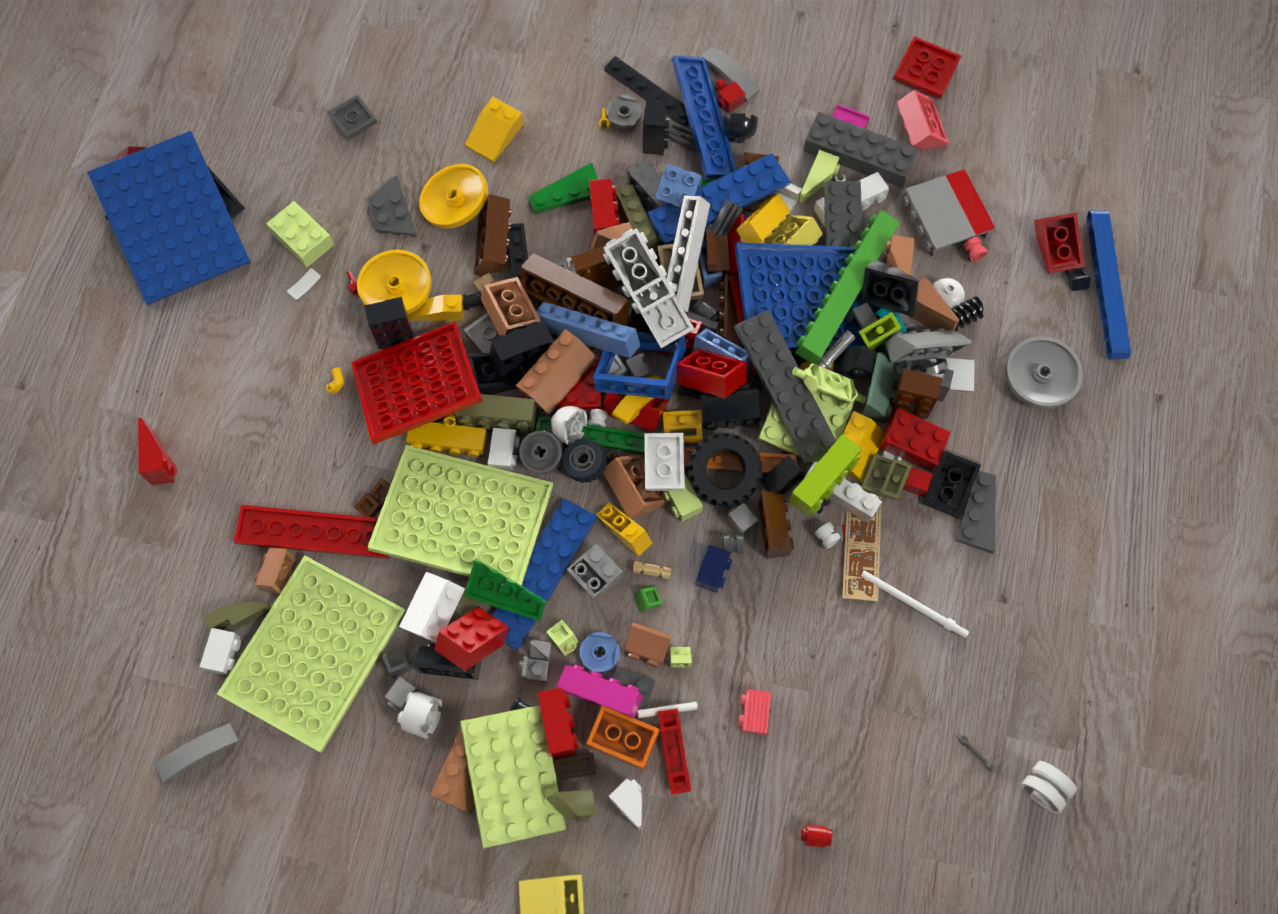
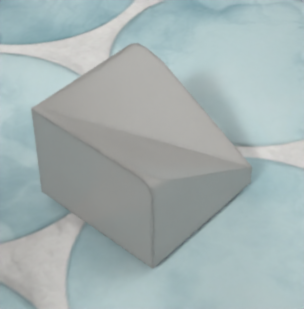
(540, 650)

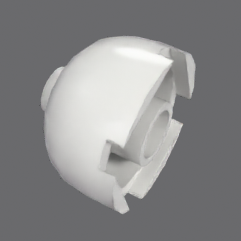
(950, 291)
(568, 424)

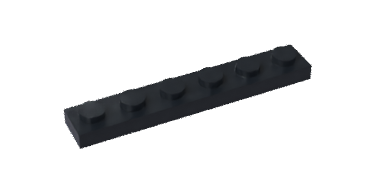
(641, 86)

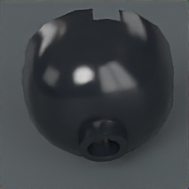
(739, 126)

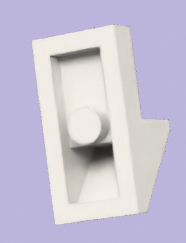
(791, 195)

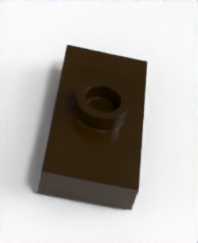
(574, 766)

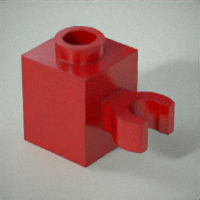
(729, 96)

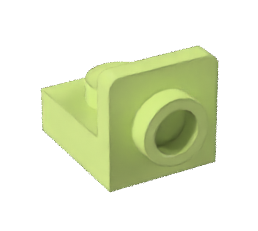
(563, 637)
(680, 657)

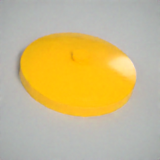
(453, 196)
(394, 276)

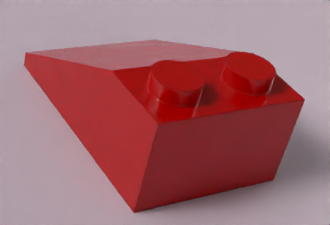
(1060, 242)
(154, 460)

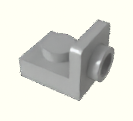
(534, 669)

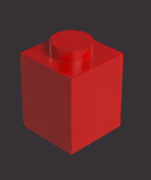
(917, 482)

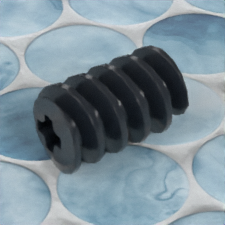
(968, 312)

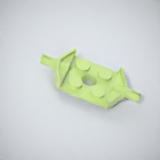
(829, 382)

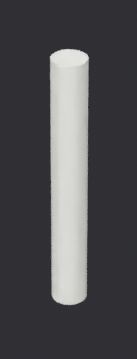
(654, 711)

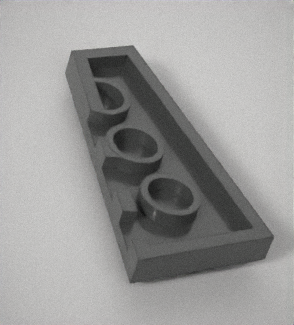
(978, 519)

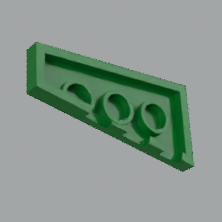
(565, 191)
(498, 590)

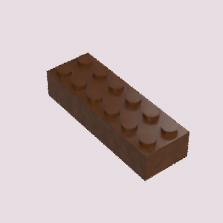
(566, 289)

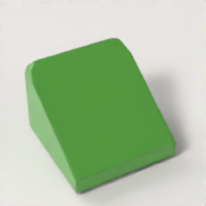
(647, 599)

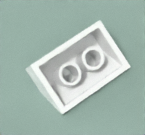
(431, 607)

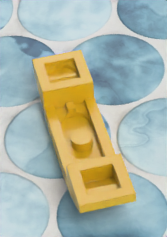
(630, 406)

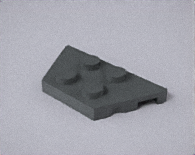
(391, 210)

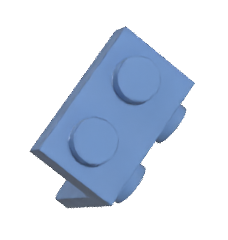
(677, 184)

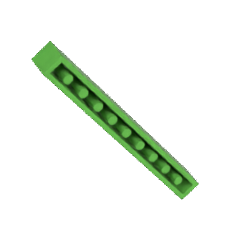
(846, 288)

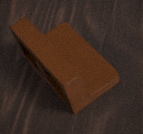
(716, 252)

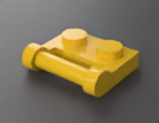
(684, 421)

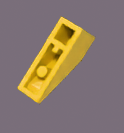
(440, 309)

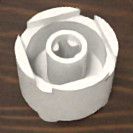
(420, 714)

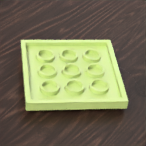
(833, 410)

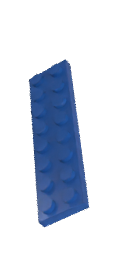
(704, 116)
(740, 187)
(549, 563)

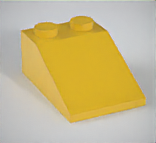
(494, 129)

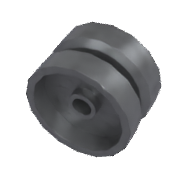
(531, 448)

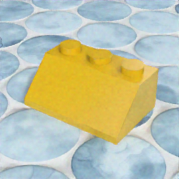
(867, 436)

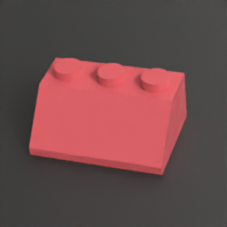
(922, 121)

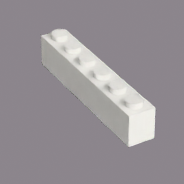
(687, 247)

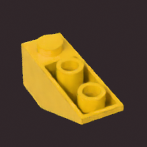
(625, 529)

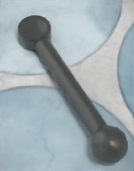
(964, 740)

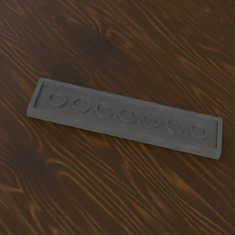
(788, 392)

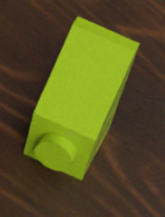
(880, 331)

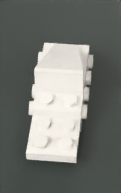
(647, 286)

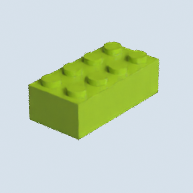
(825, 475)

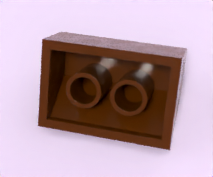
(775, 525)

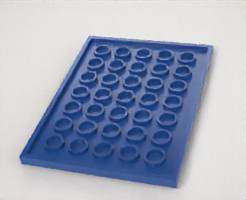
(169, 217)
(792, 285)

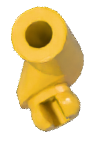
(337, 383)

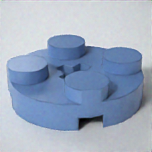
(608, 645)

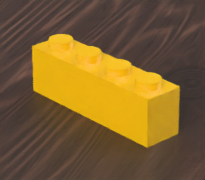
(764, 220)
(454, 440)

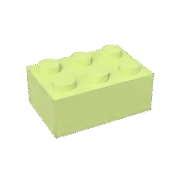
(300, 234)

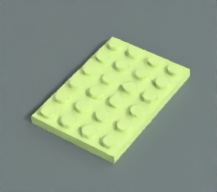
(511, 776)

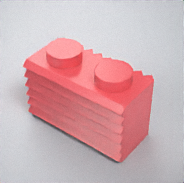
(755, 713)

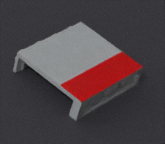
(947, 211)

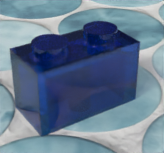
(713, 568)

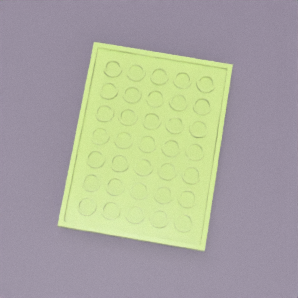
(459, 510)
(312, 653)

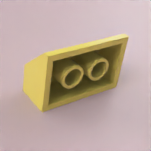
(796, 231)

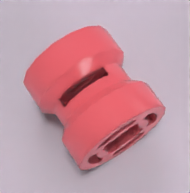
(975, 249)

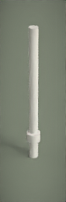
(949, 624)

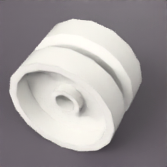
(1049, 787)

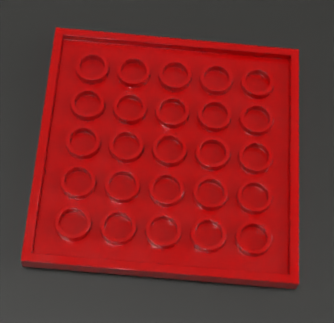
(415, 382)

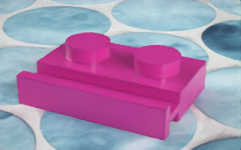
(851, 116)

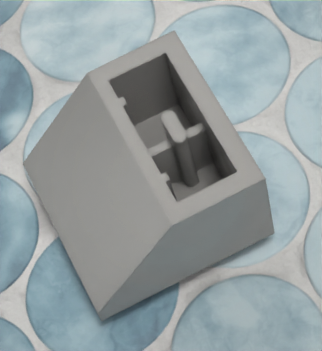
(596, 572)

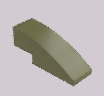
(236, 614)

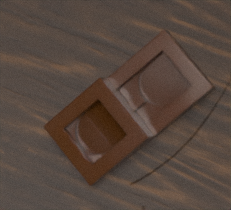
(374, 500)

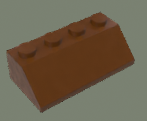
(492, 235)

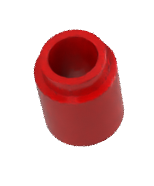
(816, 836)

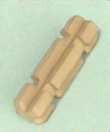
(652, 570)

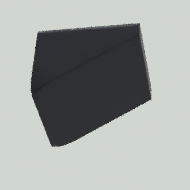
(1078, 279)

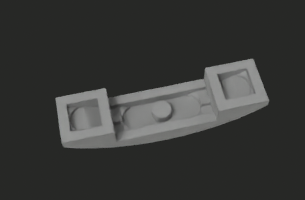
(730, 70)
(195, 751)

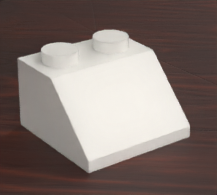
(628, 801)

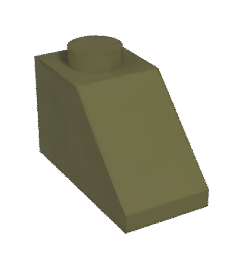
(574, 804)

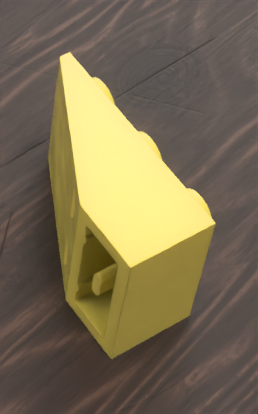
(552, 895)

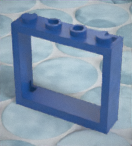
(635, 385)

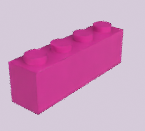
(600, 691)

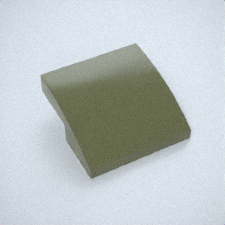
(886, 477)

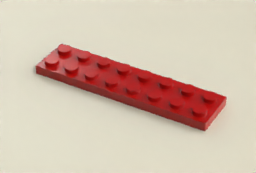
(305, 531)

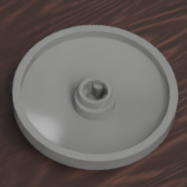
(1044, 372)

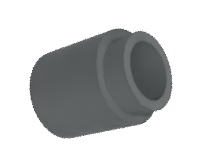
(706, 310)

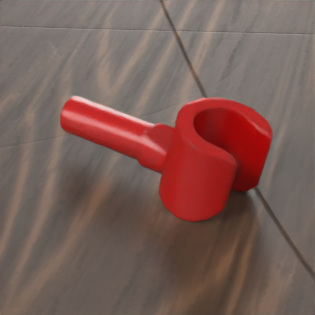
(352, 287)

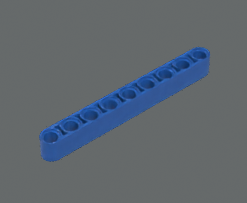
(1108, 285)

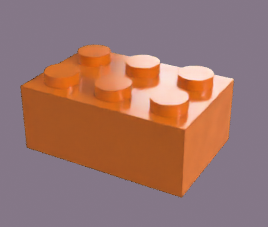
(622, 738)

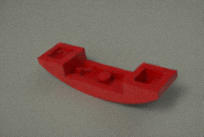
(674, 751)

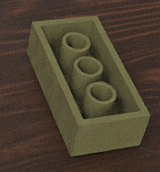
(500, 412)

